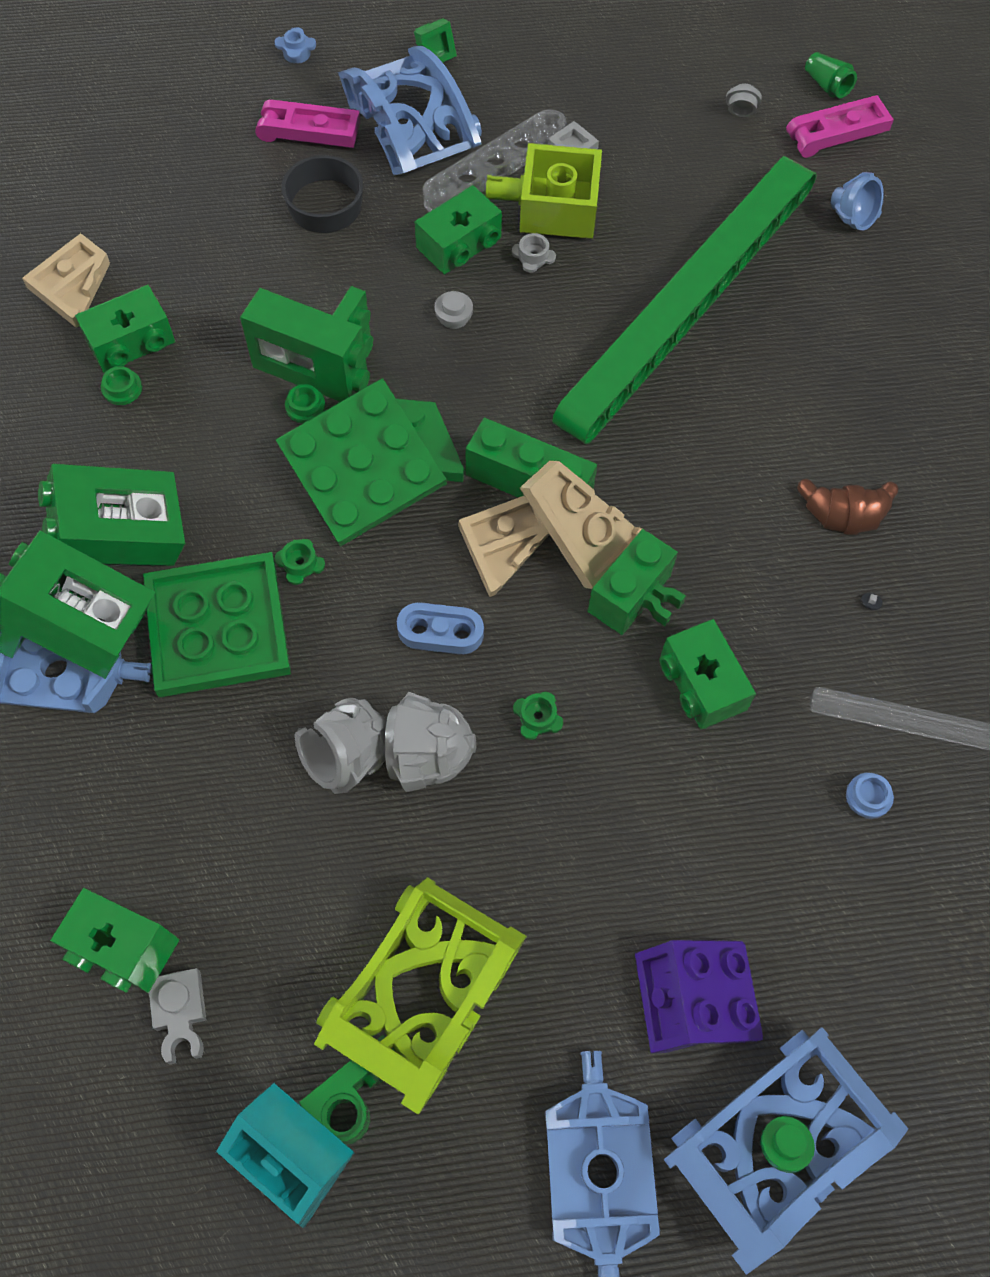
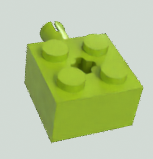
(555, 192)

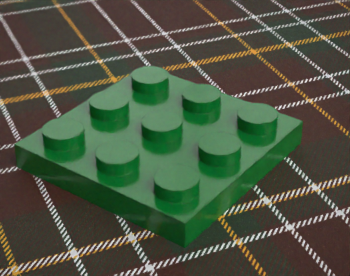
(361, 462)
(216, 625)

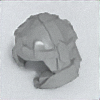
(426, 742)
(349, 745)

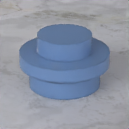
(869, 795)

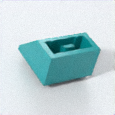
(285, 1153)

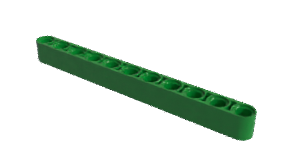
(683, 301)

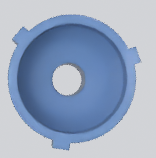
(859, 201)

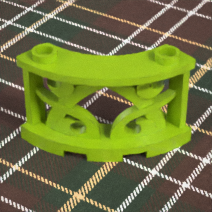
(418, 1064)

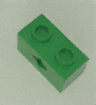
(458, 229)
(125, 328)
(708, 653)
(115, 940)

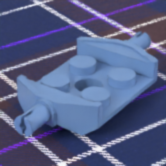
(76, 689)
(590, 1218)

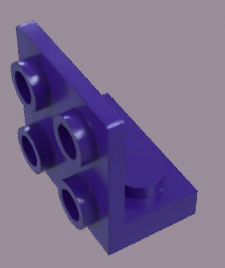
(697, 994)

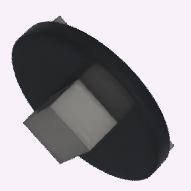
(871, 601)

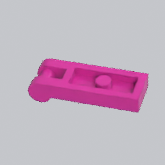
(308, 123)
(839, 125)

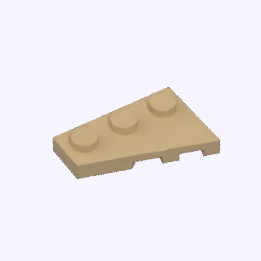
(578, 521)

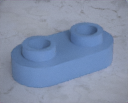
(441, 626)

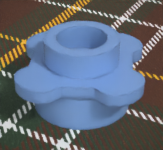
(295, 45)

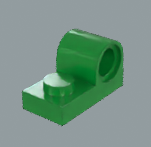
(341, 1089)

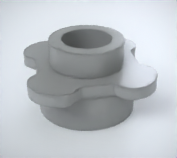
(533, 252)

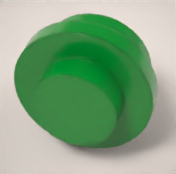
(121, 385)
(304, 403)
(787, 1144)

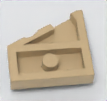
(69, 277)
(502, 540)

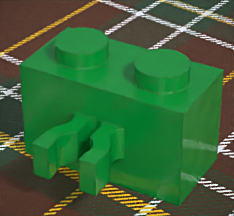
(636, 583)

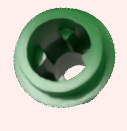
(832, 75)

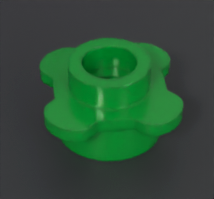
(295, 551)
(544, 704)

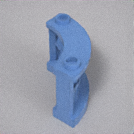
(423, 69)
(763, 1224)

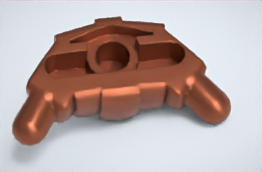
(848, 508)

